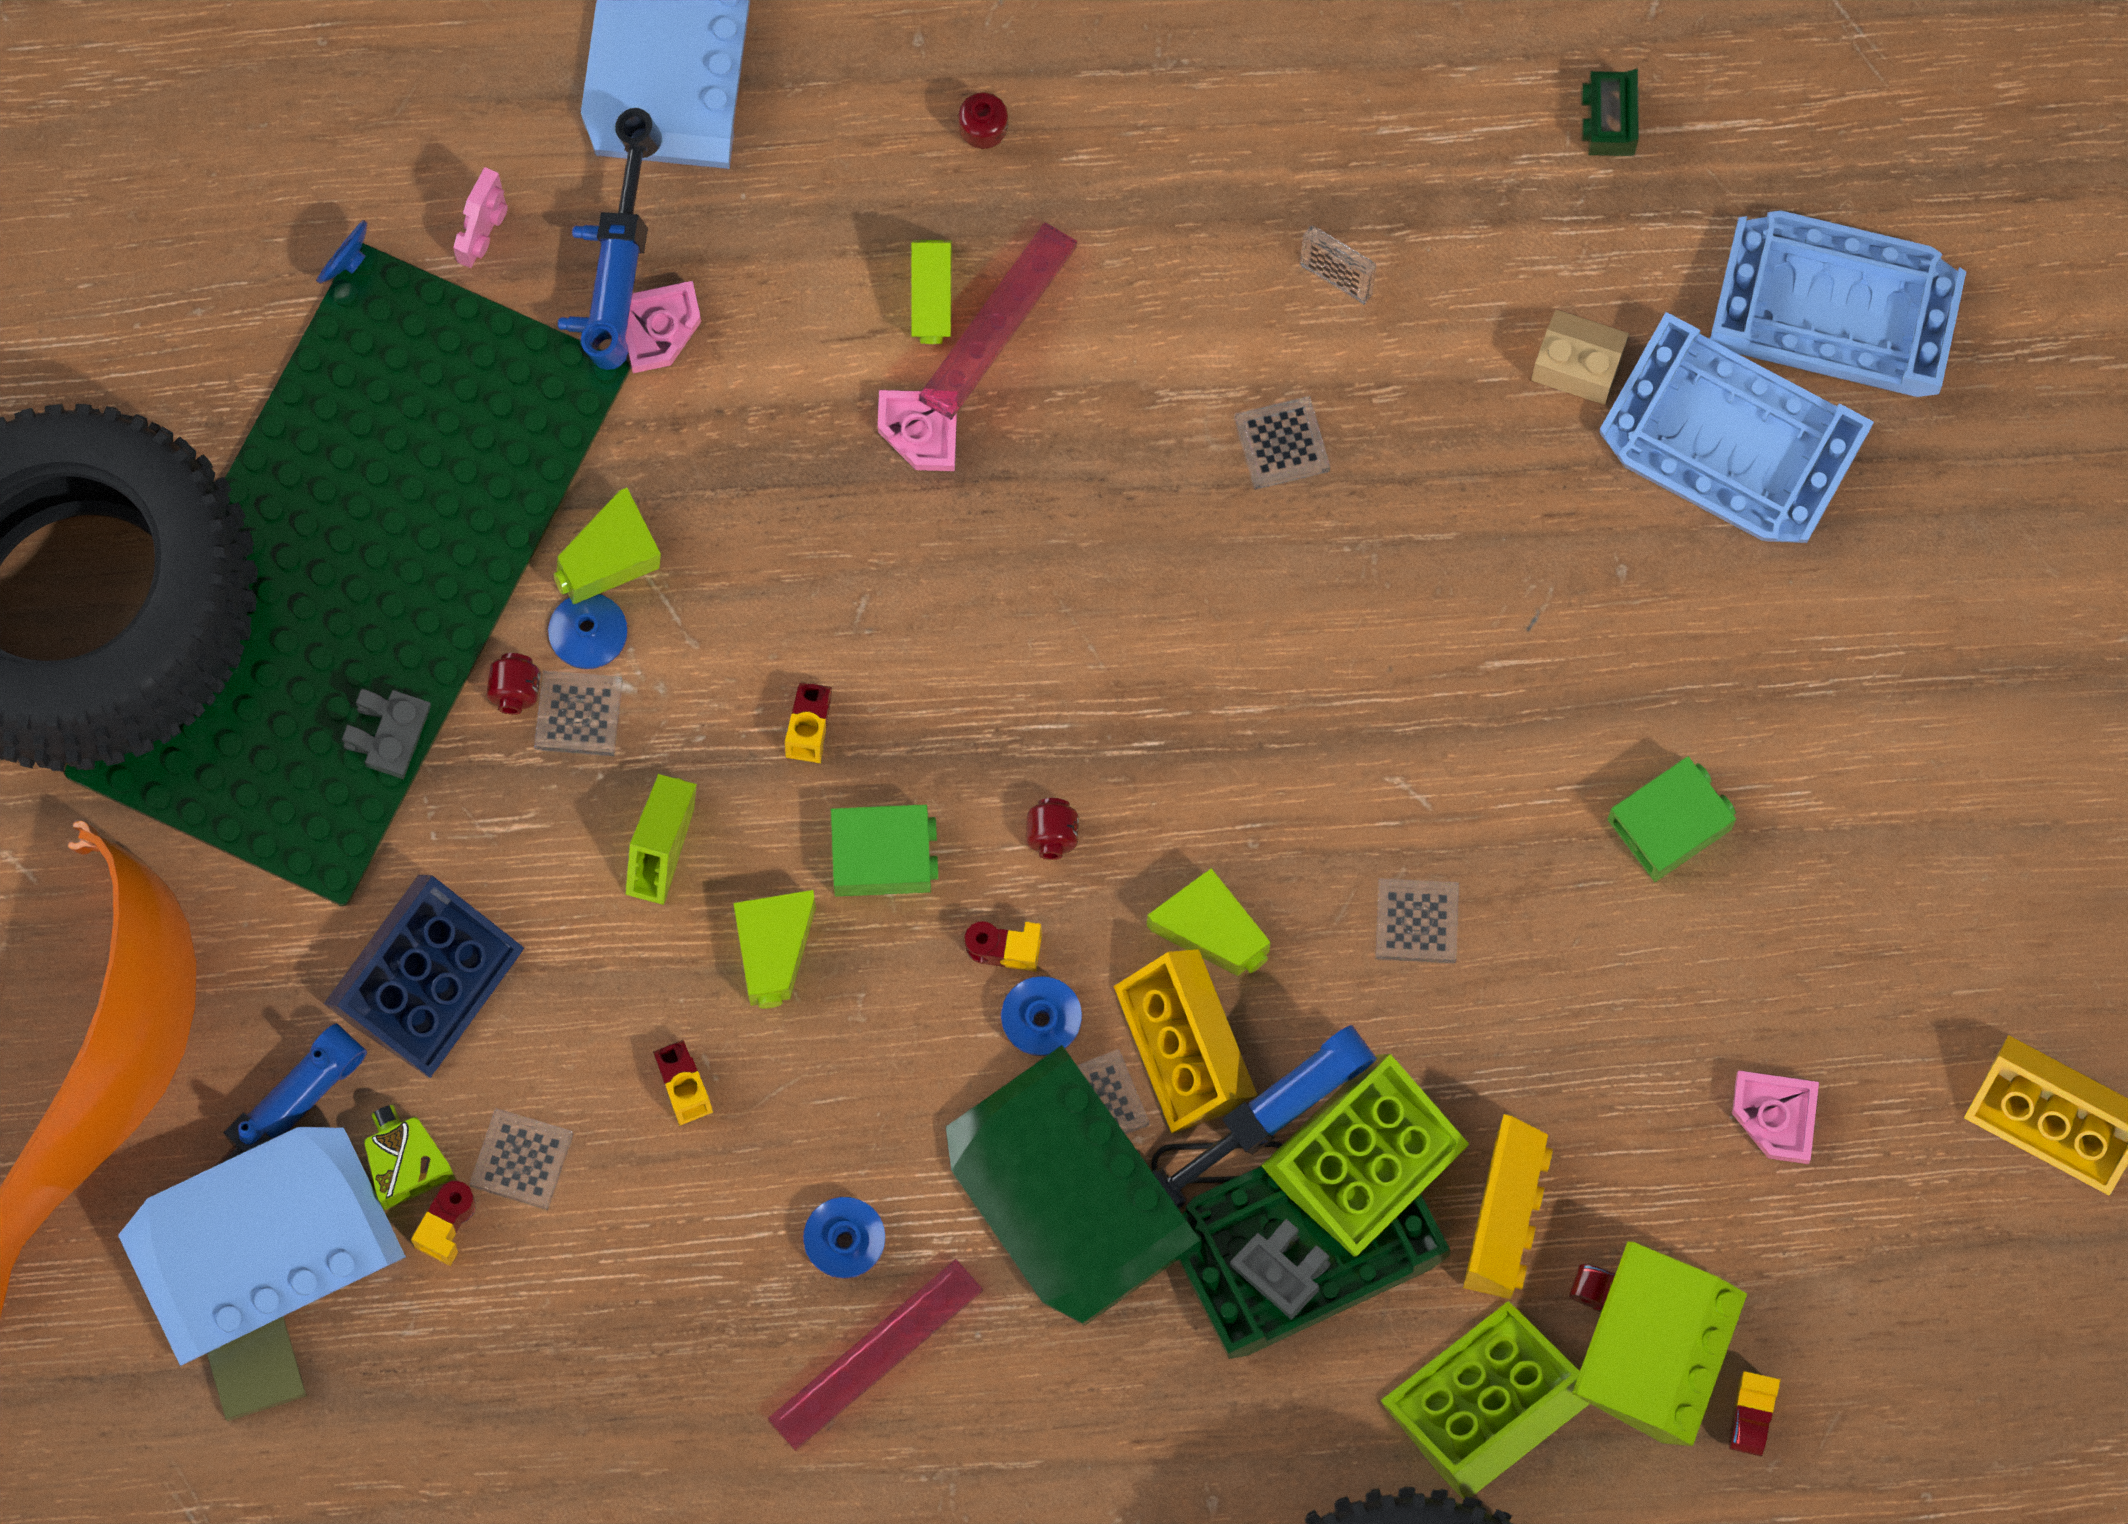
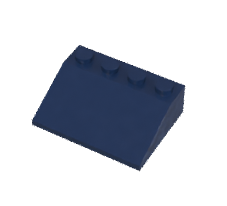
(424, 975)

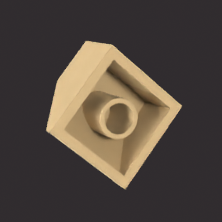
(1579, 356)

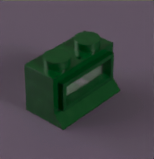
(1612, 113)

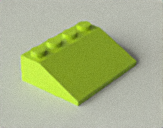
(1366, 1154)
(1659, 1345)
(1487, 1400)

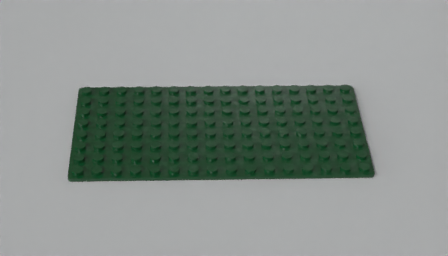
(388, 531)

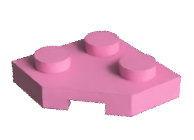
(482, 210)
(661, 325)
(917, 431)
(1777, 1114)

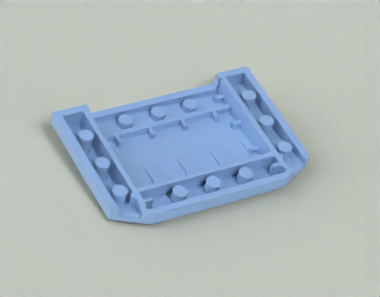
(676, 65)
(1839, 302)
(1732, 435)
(258, 1238)

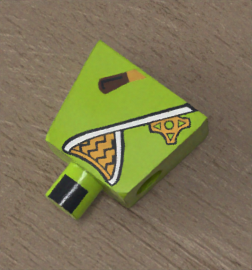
(403, 1159)

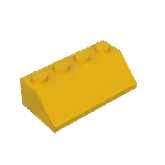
(1185, 1040)
(2054, 1114)
(1506, 1209)

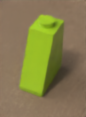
(931, 290)
(607, 551)
(659, 838)
(1214, 922)
(773, 944)

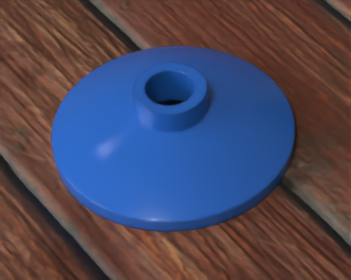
(347, 255)
(593, 647)
(1037, 997)
(842, 1217)

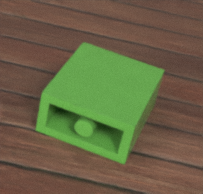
(1672, 818)
(883, 850)

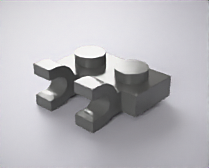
(397, 733)
(1275, 1275)

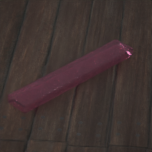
(997, 321)
(875, 1355)

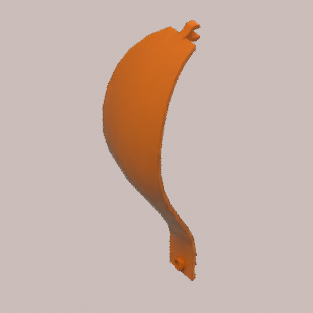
(125, 1054)

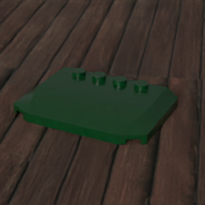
(1066, 1190)
(1254, 1204)

